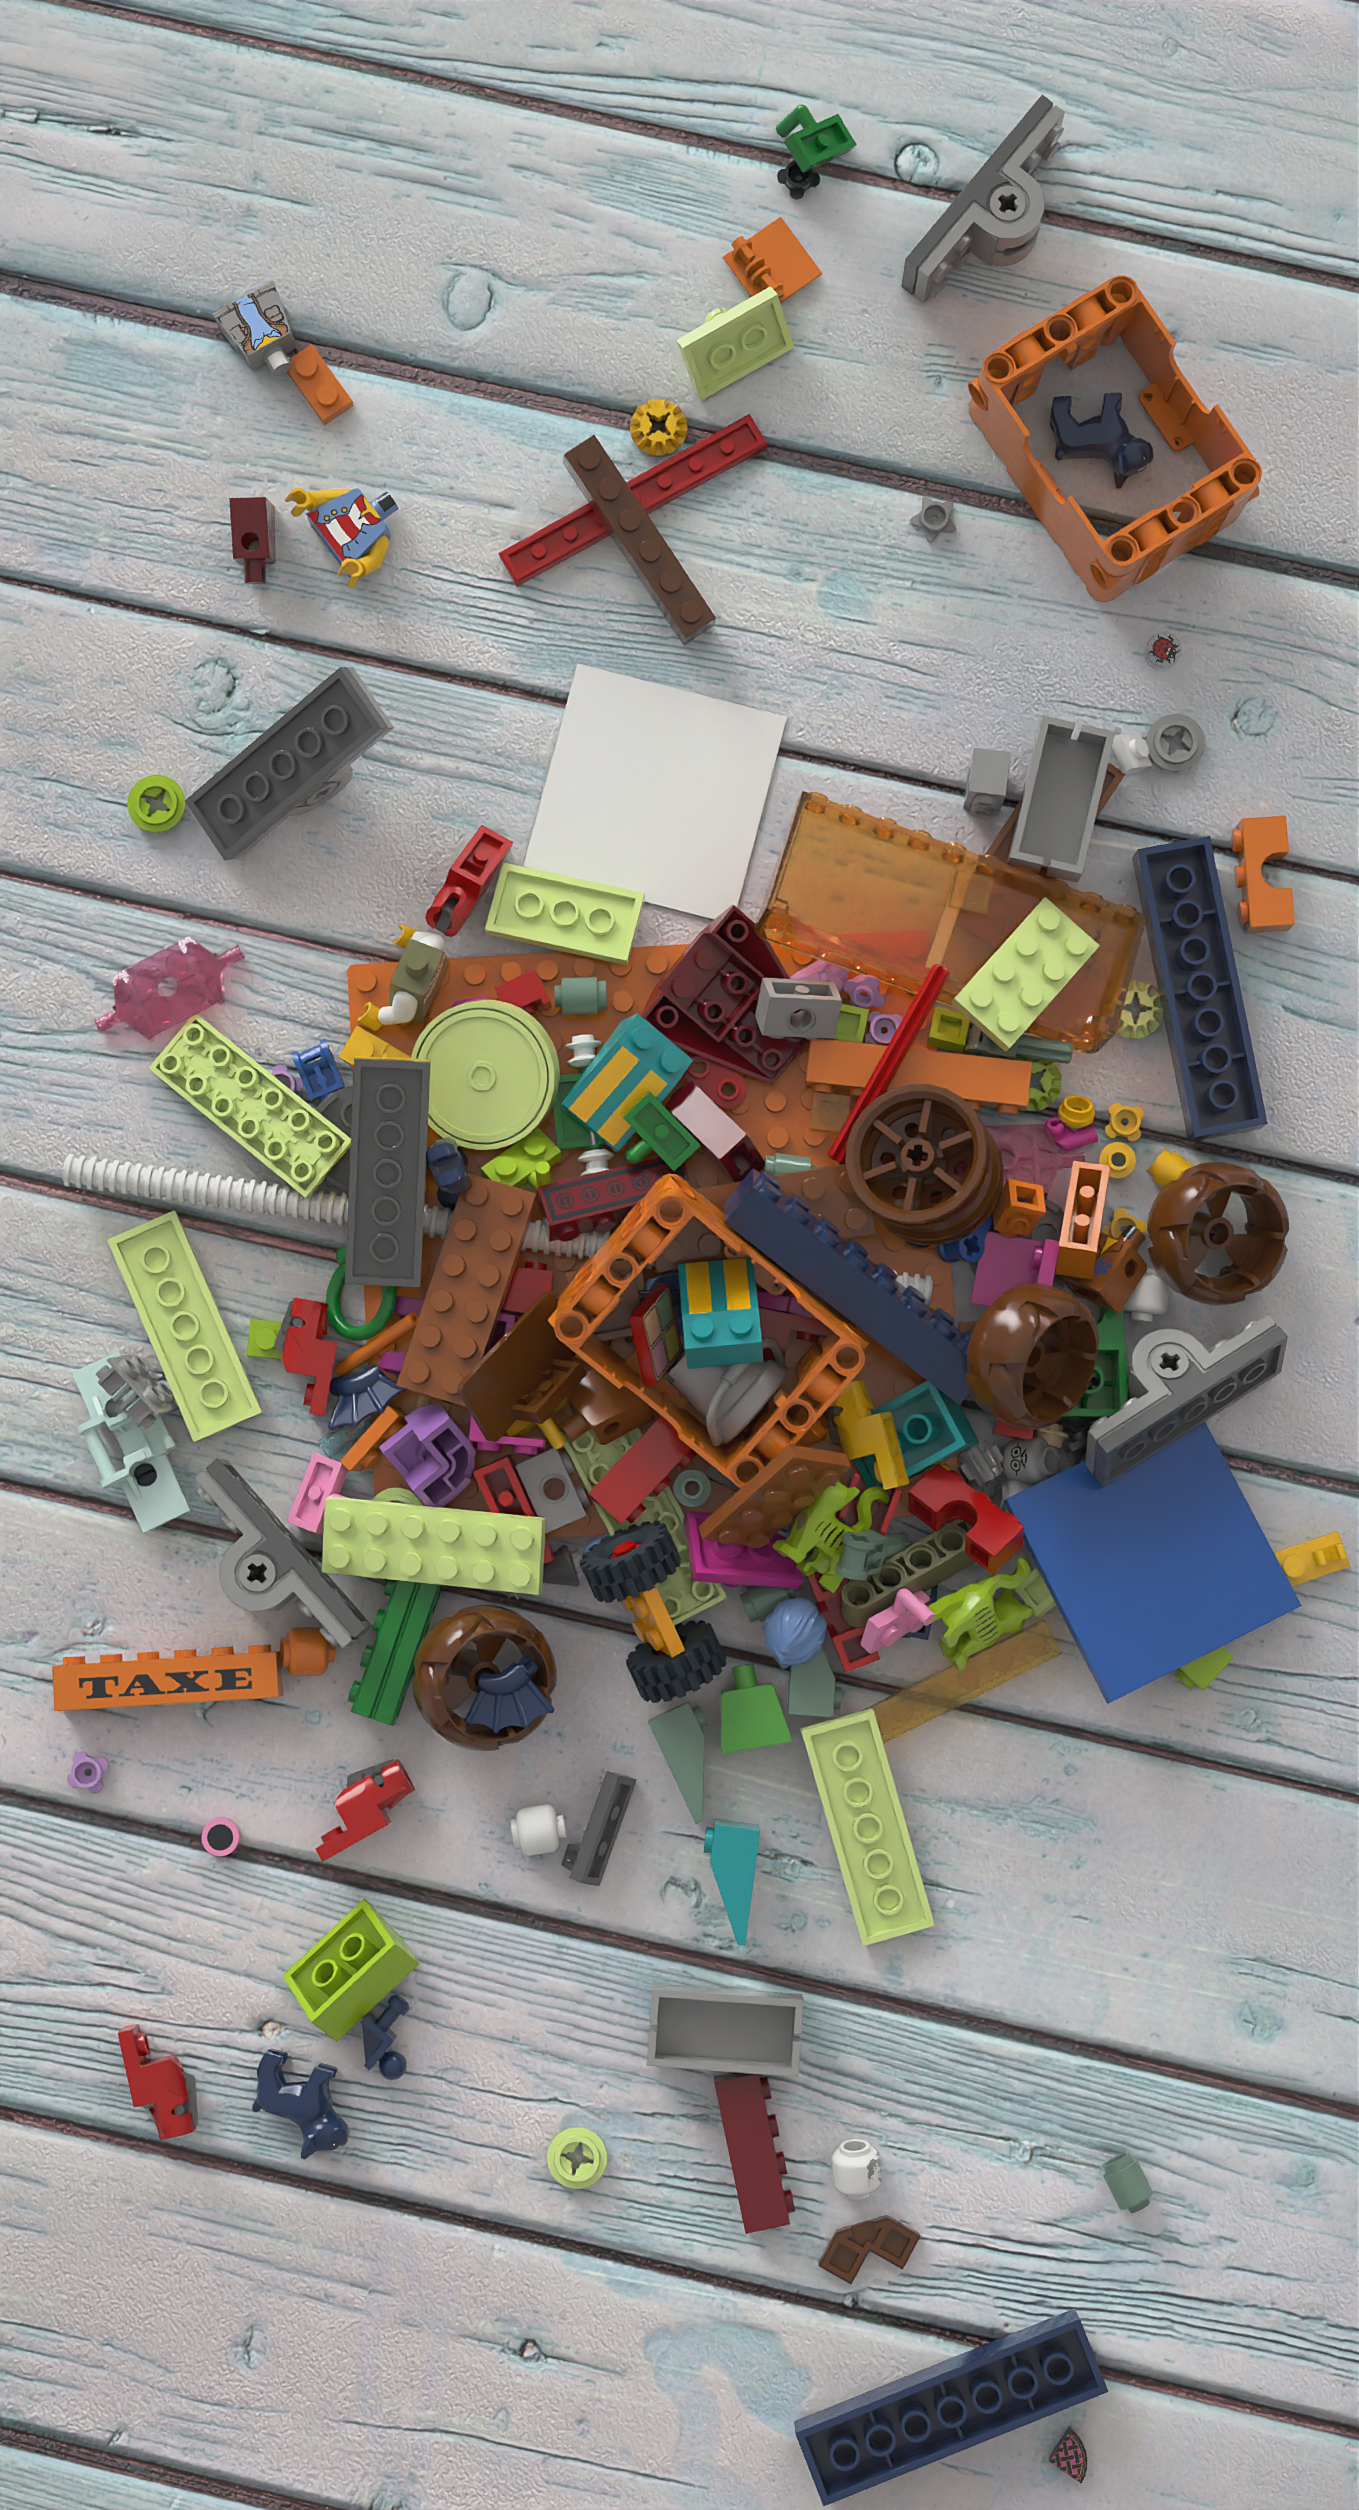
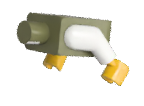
(413, 982)

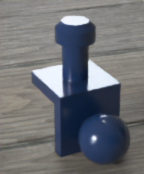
(379, 2037)

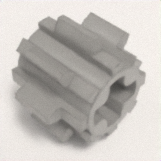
(981, 1463)

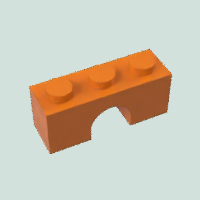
(1262, 906)

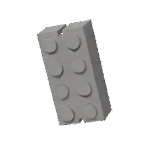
(1060, 799)
(725, 2030)

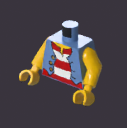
(348, 526)

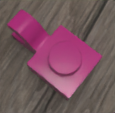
(781, 1304)

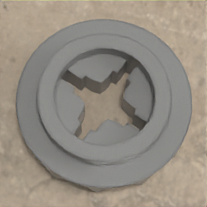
(1168, 727)

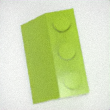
(350, 1970)

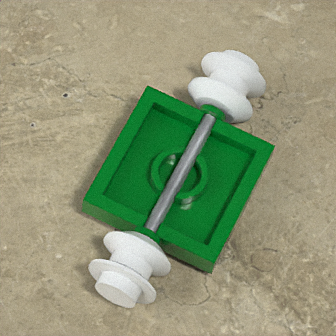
(569, 1131)

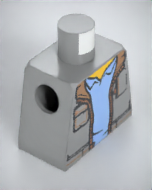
(258, 329)

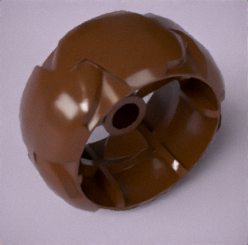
(1185, 1235)
(1009, 1345)
(440, 1694)

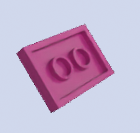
(737, 1563)

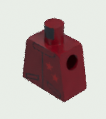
(250, 521)

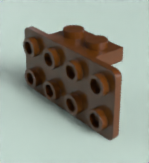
(522, 1374)

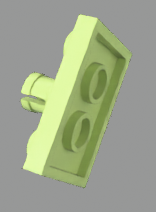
(735, 342)

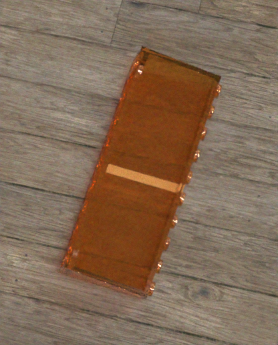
(879, 902)

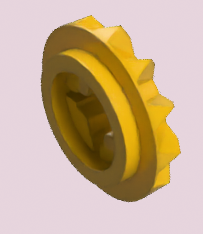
(658, 443)

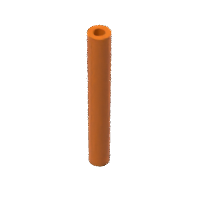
(377, 1344)

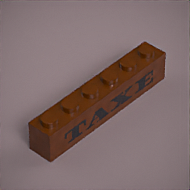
(638, 539)

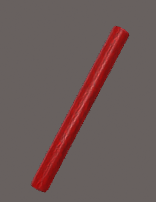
(893, 1054)

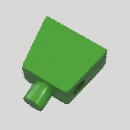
(751, 1714)

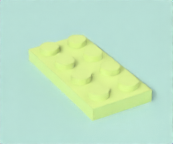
(564, 913)
(1025, 974)

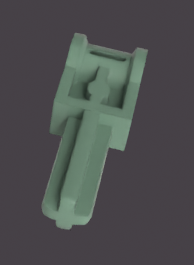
(1025, 1046)
(865, 1552)

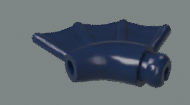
(361, 1396)
(508, 1698)

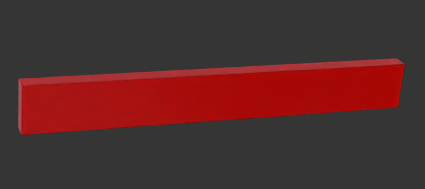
(652, 489)

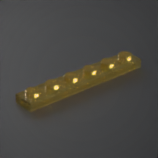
(954, 1687)

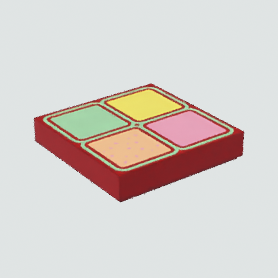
(655, 1334)

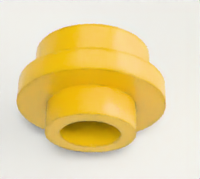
(1076, 1111)
(1128, 1155)

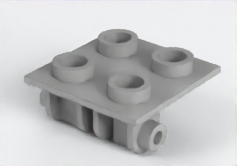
(134, 1371)

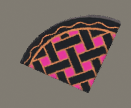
(1070, 2455)

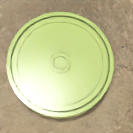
(488, 1073)

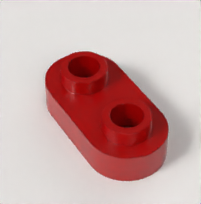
(714, 1079)

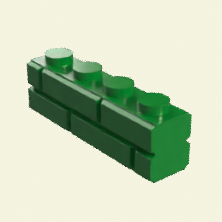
(391, 1658)

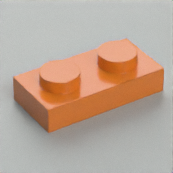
(318, 385)
(366, 1450)

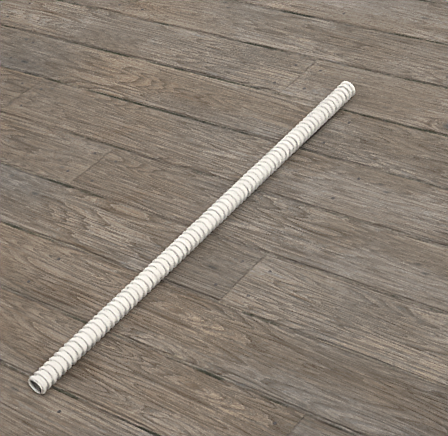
(317, 1206)

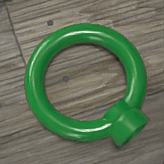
(334, 1312)

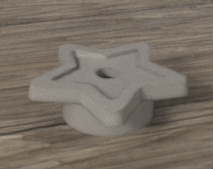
(938, 509)

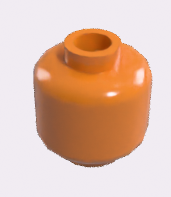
(306, 1652)

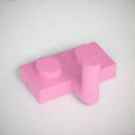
(321, 1480)
(906, 1615)

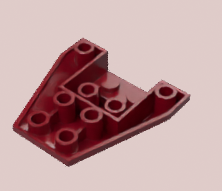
(713, 997)

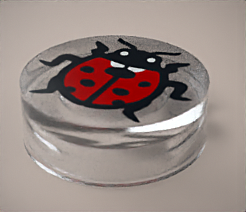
(1163, 650)

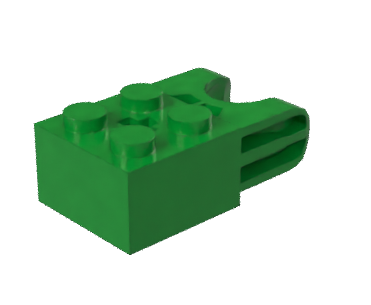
(1110, 1373)

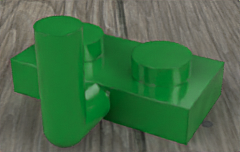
(816, 141)
(659, 1133)

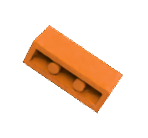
(1082, 1220)

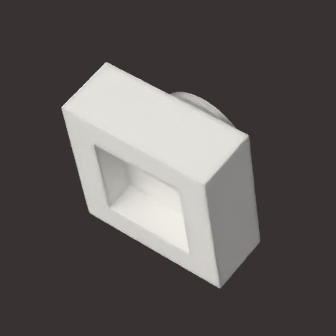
(1131, 753)

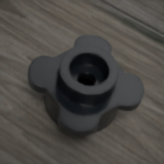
(797, 188)

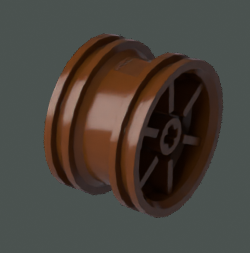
(966, 1198)

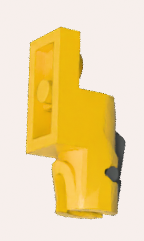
(867, 1434)

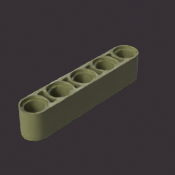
(902, 1572)

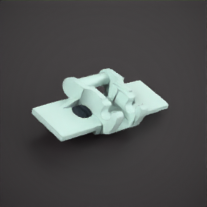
(147, 1471)

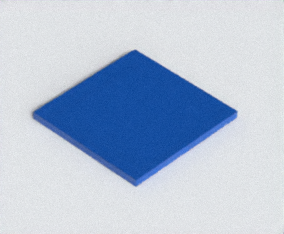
(1153, 1561)

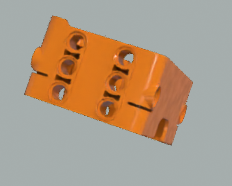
(1170, 402)
(640, 1239)

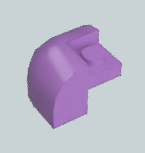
(432, 1455)

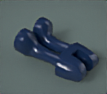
(448, 1169)

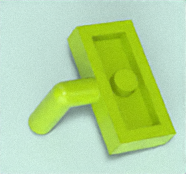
(524, 1162)

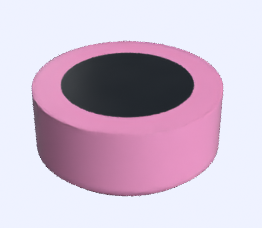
(221, 1836)

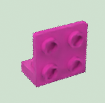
(1012, 1263)
(522, 1445)

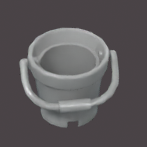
(730, 1393)

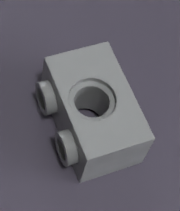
(986, 781)
(782, 997)
(534, 1476)

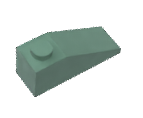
(813, 1688)
(682, 1744)

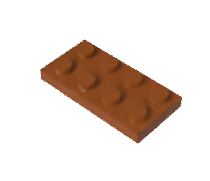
(774, 1496)

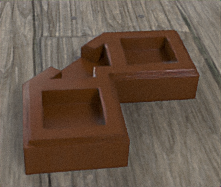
(879, 2235)

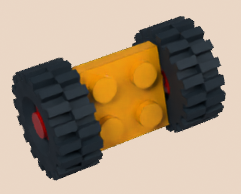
(627, 1570)

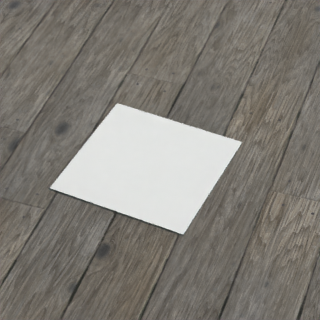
(655, 791)

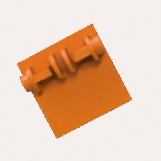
(772, 260)

